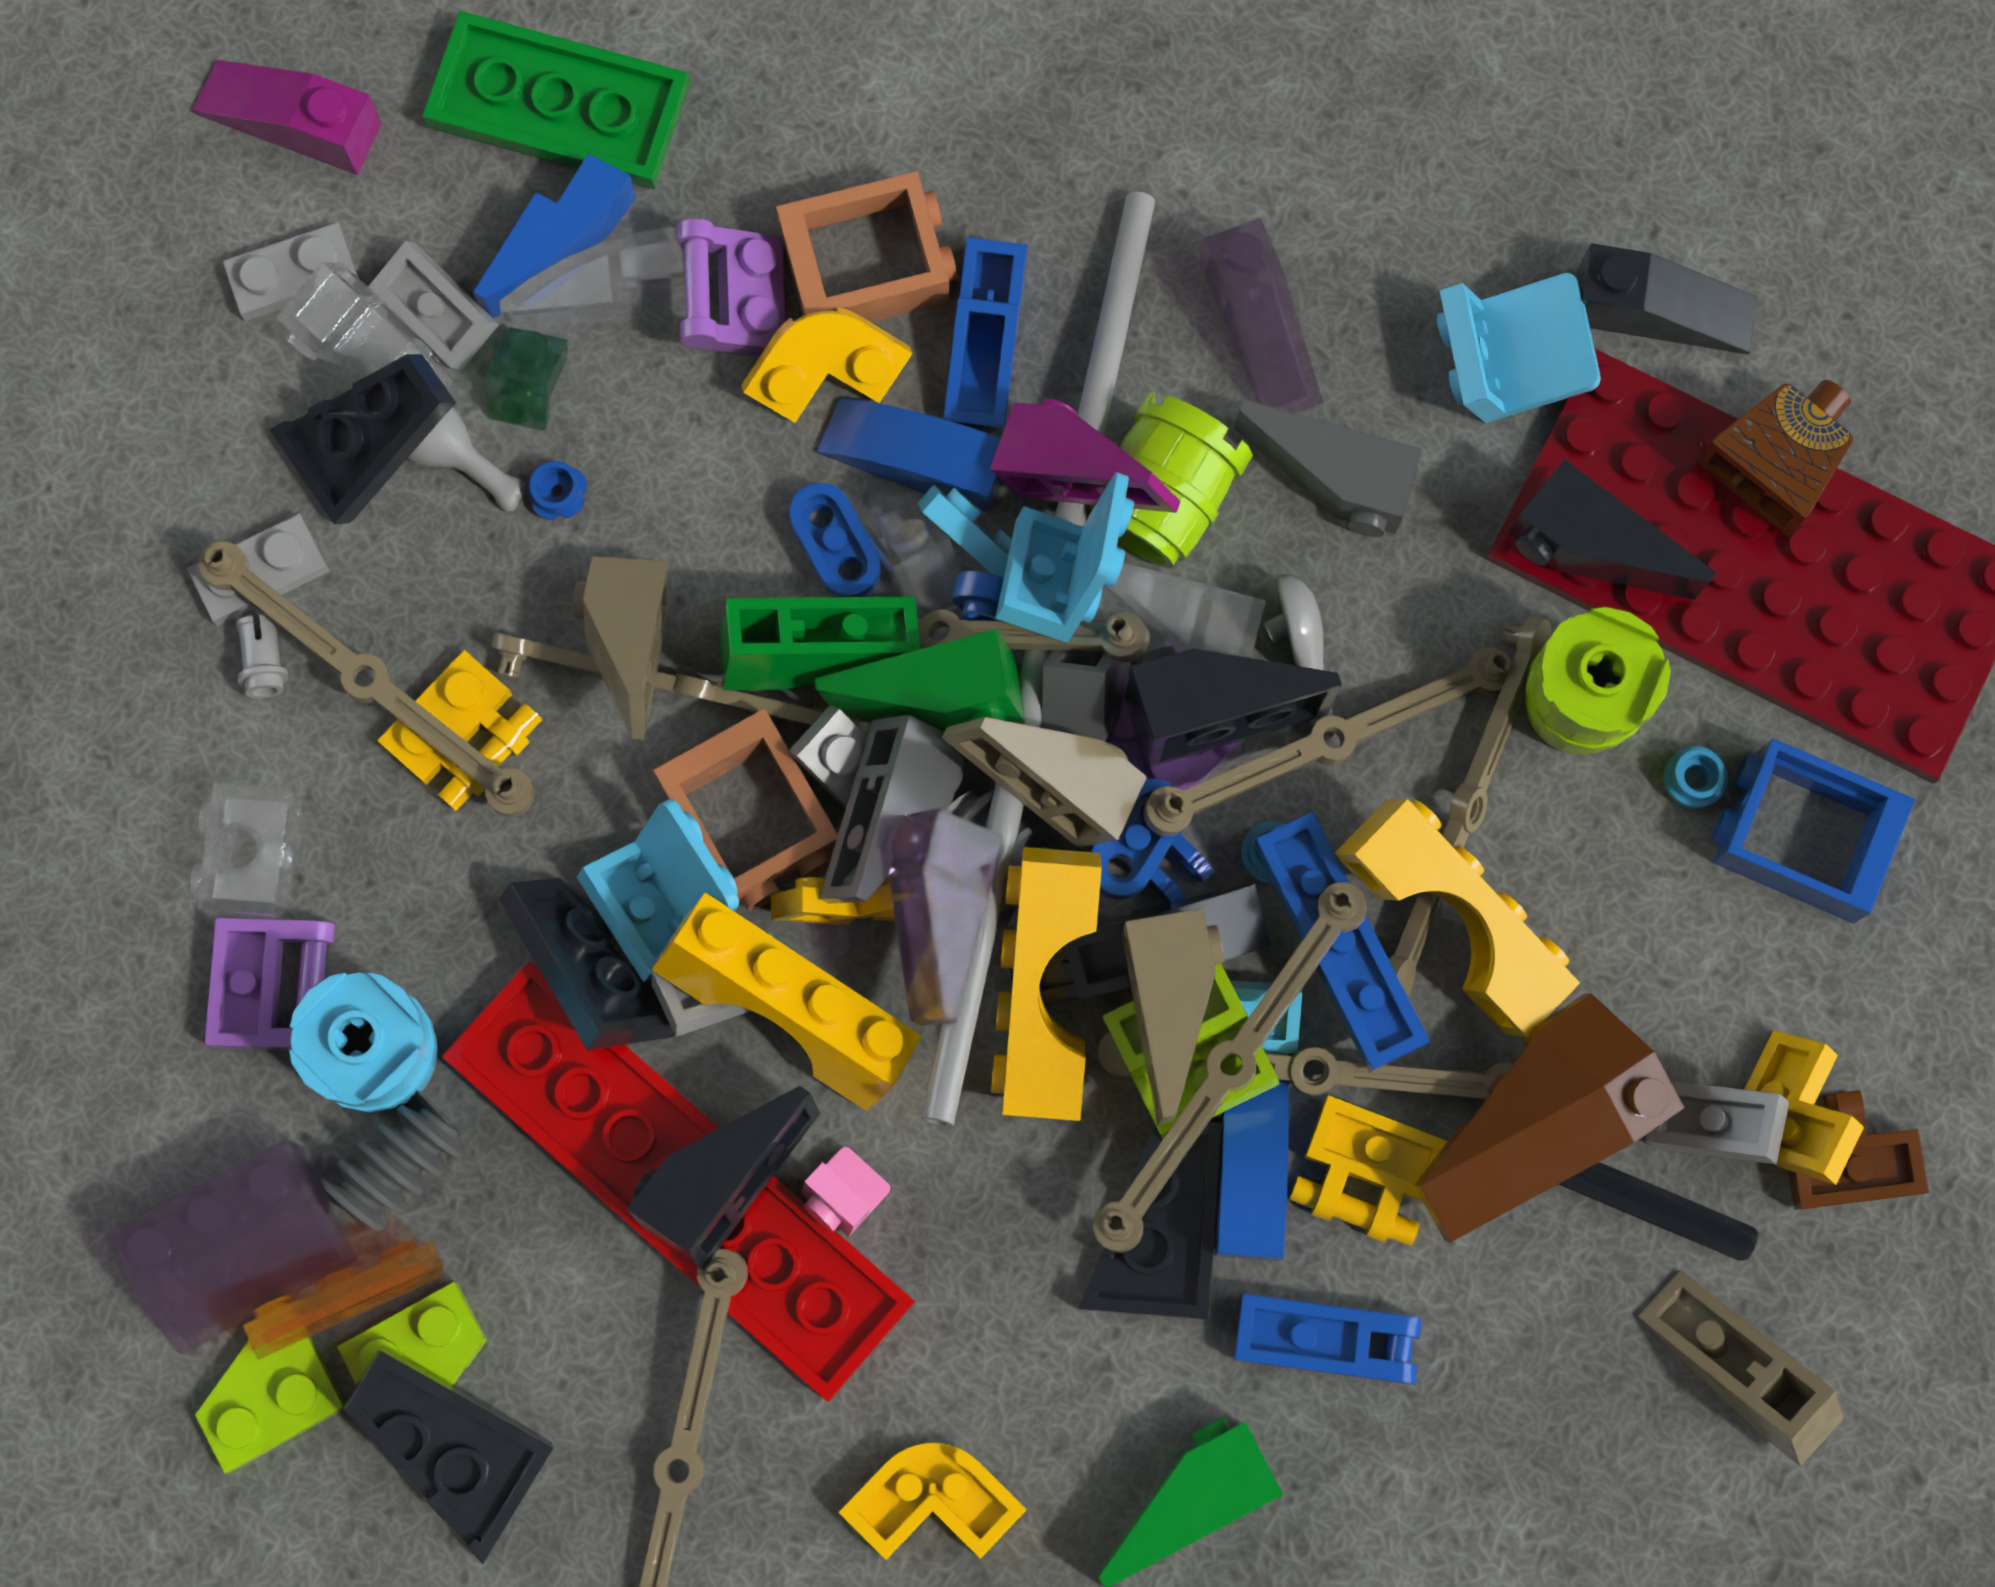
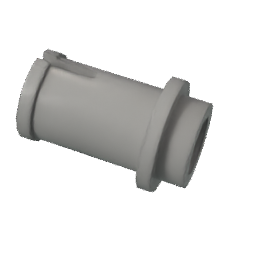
(260, 658)

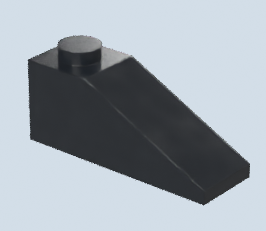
(1663, 300)
(1596, 536)
(715, 1180)

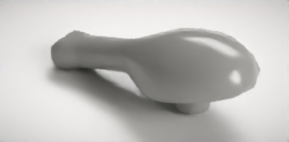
(451, 447)
(1301, 624)

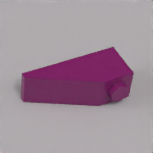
(292, 111)
(1064, 459)

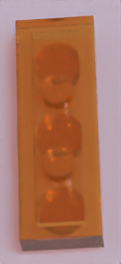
(342, 1297)

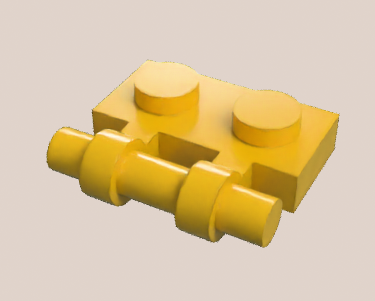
(464, 701)
(1373, 1151)

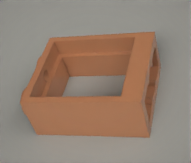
(883, 299)
(727, 752)

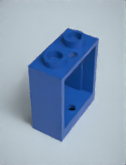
(1876, 846)

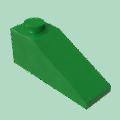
(800, 639)
(934, 684)
(1200, 1494)

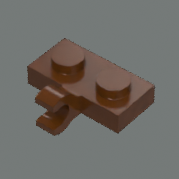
(1876, 1170)

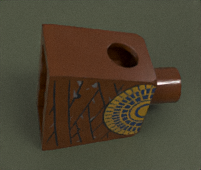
(1783, 452)

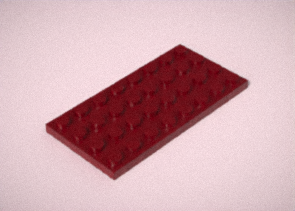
(1853, 621)

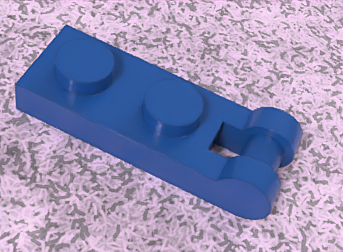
(1324, 1338)

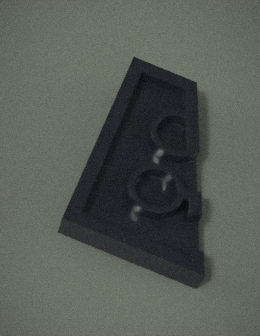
(583, 970)

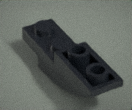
(1097, 960)

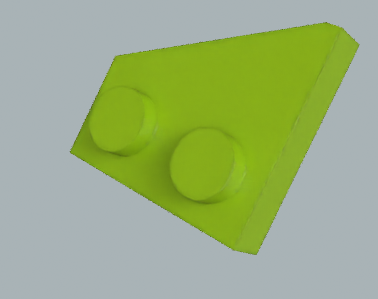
(432, 1334)
(267, 1402)

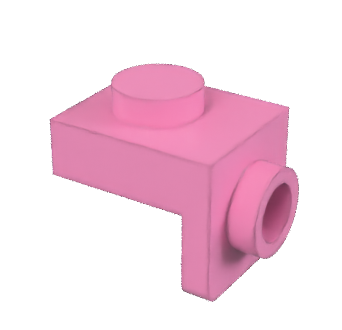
(843, 1192)

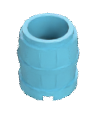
(401, 1049)

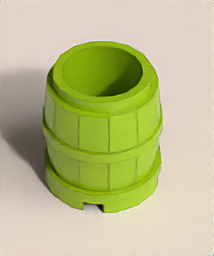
(1193, 462)
(1573, 710)

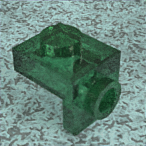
(524, 377)

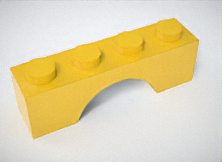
(734, 962)
(1511, 970)
(1043, 1060)

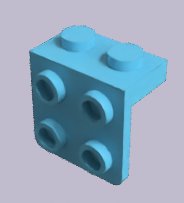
(1518, 346)
(1060, 567)
(655, 883)

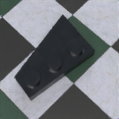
(364, 435)
(1174, 1259)
(449, 1445)

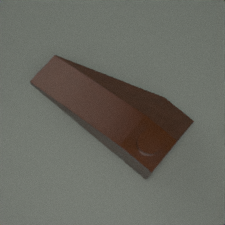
(1560, 1108)

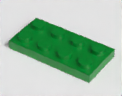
(555, 98)

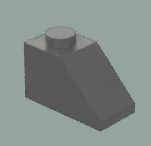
(1083, 692)

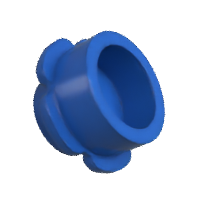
(554, 475)

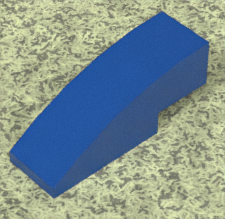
(555, 231)
(985, 332)
(912, 449)
(1254, 1177)

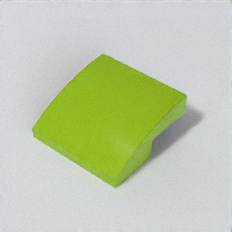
(1221, 1022)

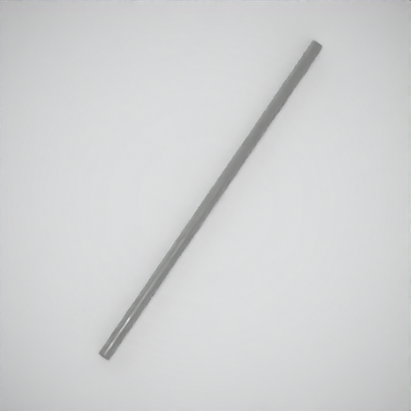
(1005, 809)

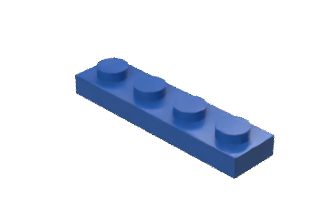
(1356, 965)

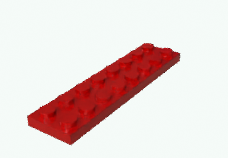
(616, 1119)

